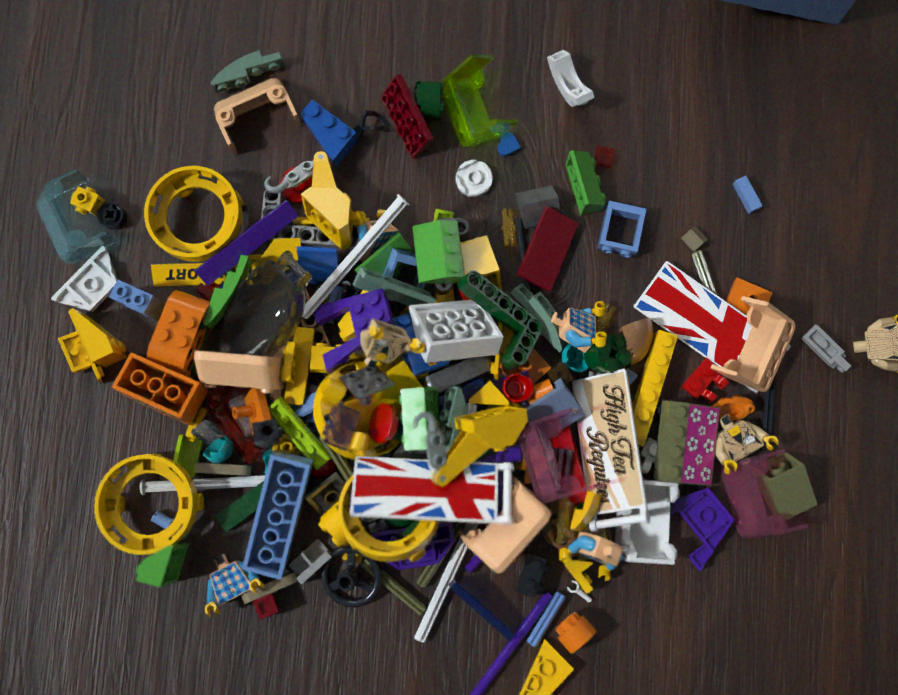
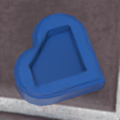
(507, 145)

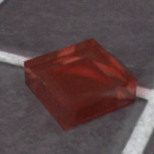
(603, 156)

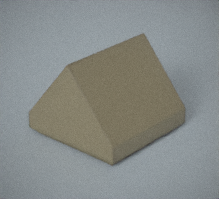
(694, 238)

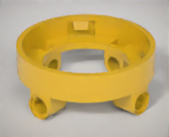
(180, 184)
(331, 392)
(110, 504)
(408, 547)

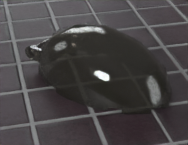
(265, 309)

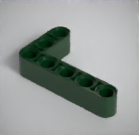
(508, 312)

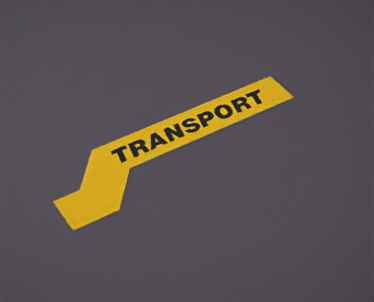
(185, 275)

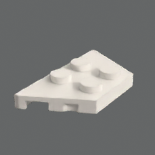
(90, 283)

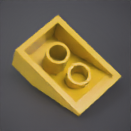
(99, 343)

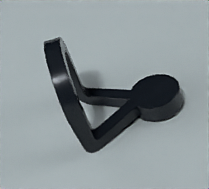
(360, 129)

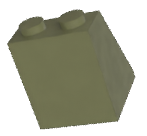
(787, 486)

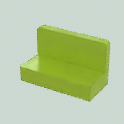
(188, 453)

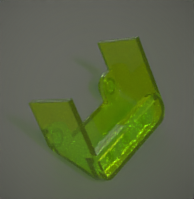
(466, 104)

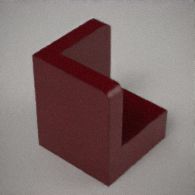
(266, 606)

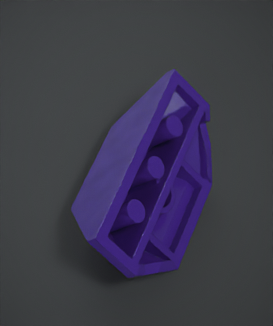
(435, 549)

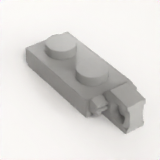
(826, 348)

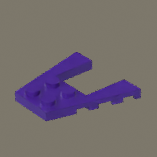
(362, 310)

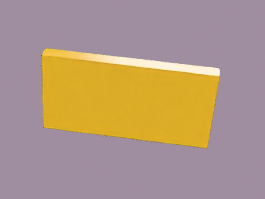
(401, 377)

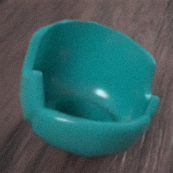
(574, 359)
(219, 450)

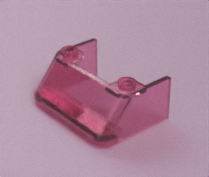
(541, 460)
(747, 499)

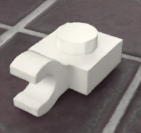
(649, 454)

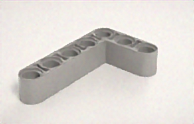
(298, 231)

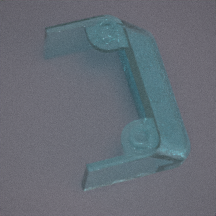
(73, 244)

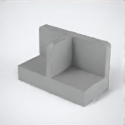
(310, 561)

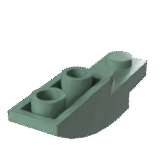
(238, 72)
(543, 311)
(453, 407)

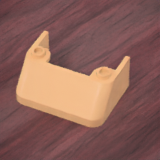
(251, 98)
(763, 347)
(239, 370)
(502, 543)

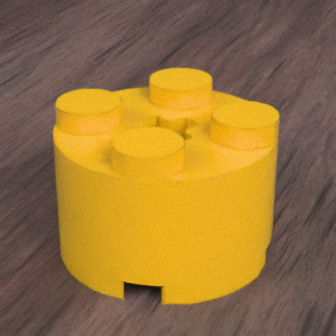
(331, 523)

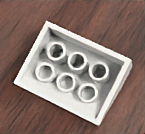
(455, 330)

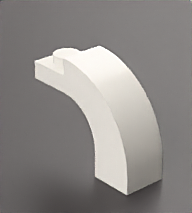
(567, 80)

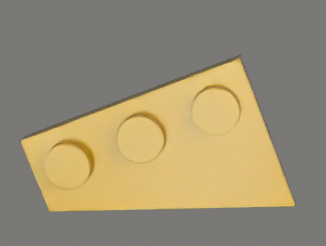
(547, 672)

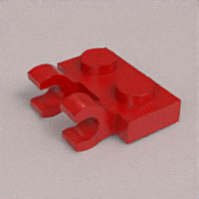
(701, 378)

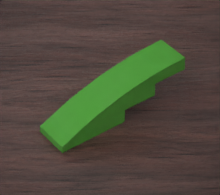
(222, 297)

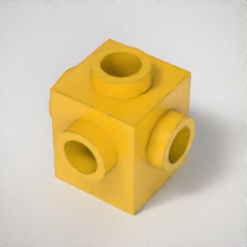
(86, 201)

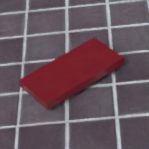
(406, 116)
(547, 249)

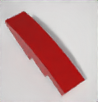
(566, 442)

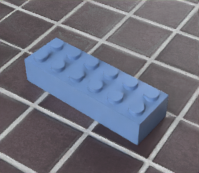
(277, 514)

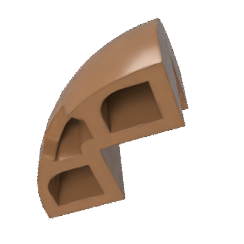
(638, 339)

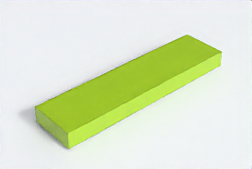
(299, 433)

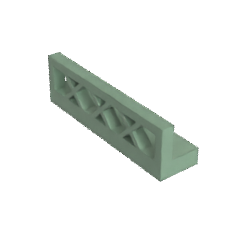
(395, 289)

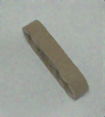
(223, 469)
(269, 587)

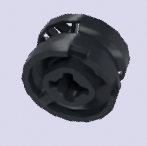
(111, 215)

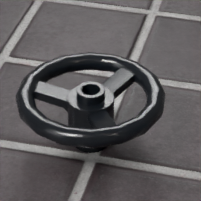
(350, 578)

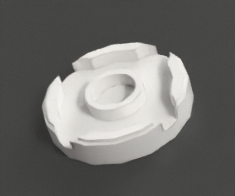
(474, 178)

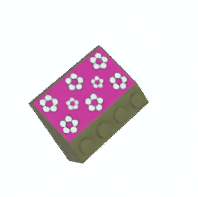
(686, 443)

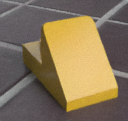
(575, 567)

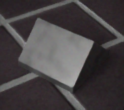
(533, 202)
(327, 493)

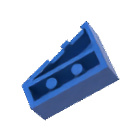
(329, 131)

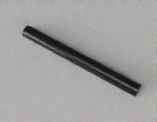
(522, 246)

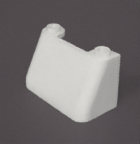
(650, 541)

